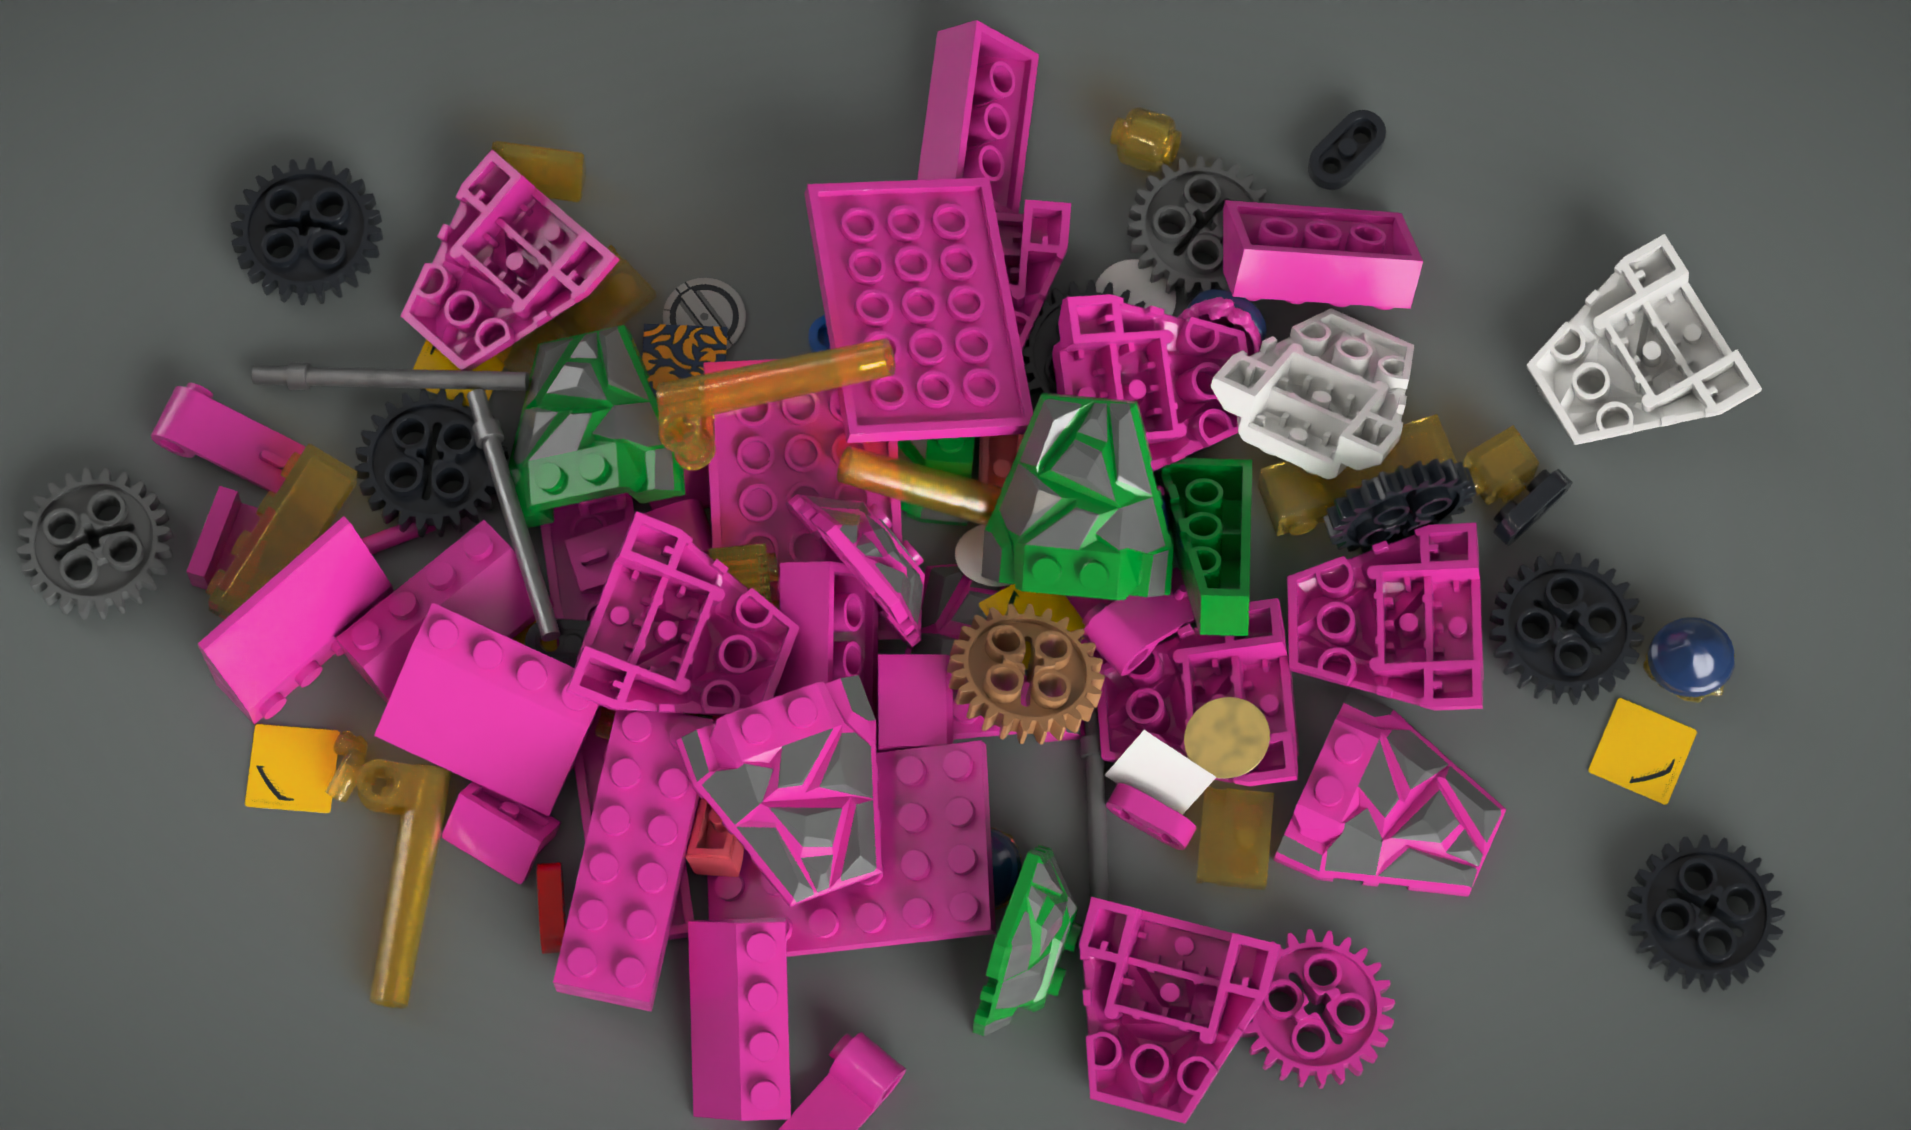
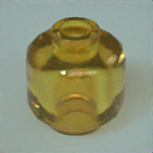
(1146, 139)

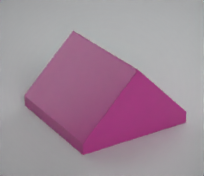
(913, 701)

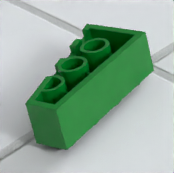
(1212, 538)

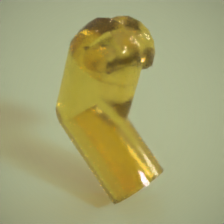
(345, 778)

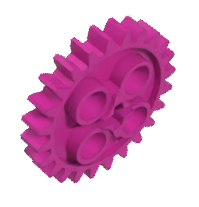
(1352, 986)

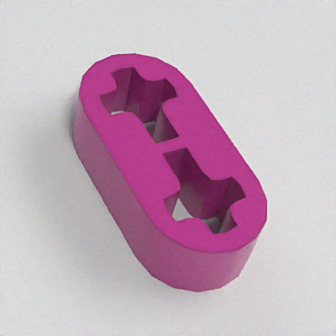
(1151, 816)

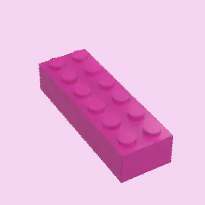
(631, 863)

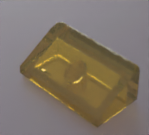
(552, 171)

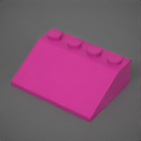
(294, 621)
(488, 710)

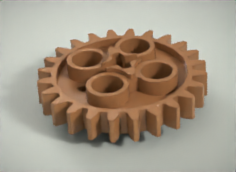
(991, 659)

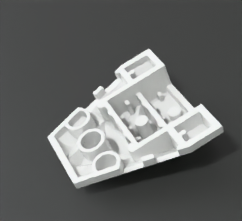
(1640, 354)
(1321, 395)

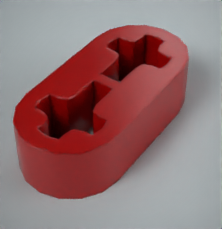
(551, 906)

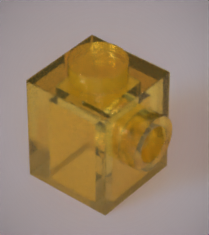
(1501, 466)

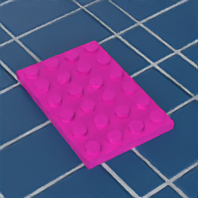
(932, 279)
(771, 456)
(932, 858)

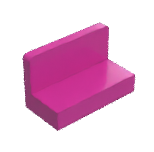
(220, 532)
(499, 831)

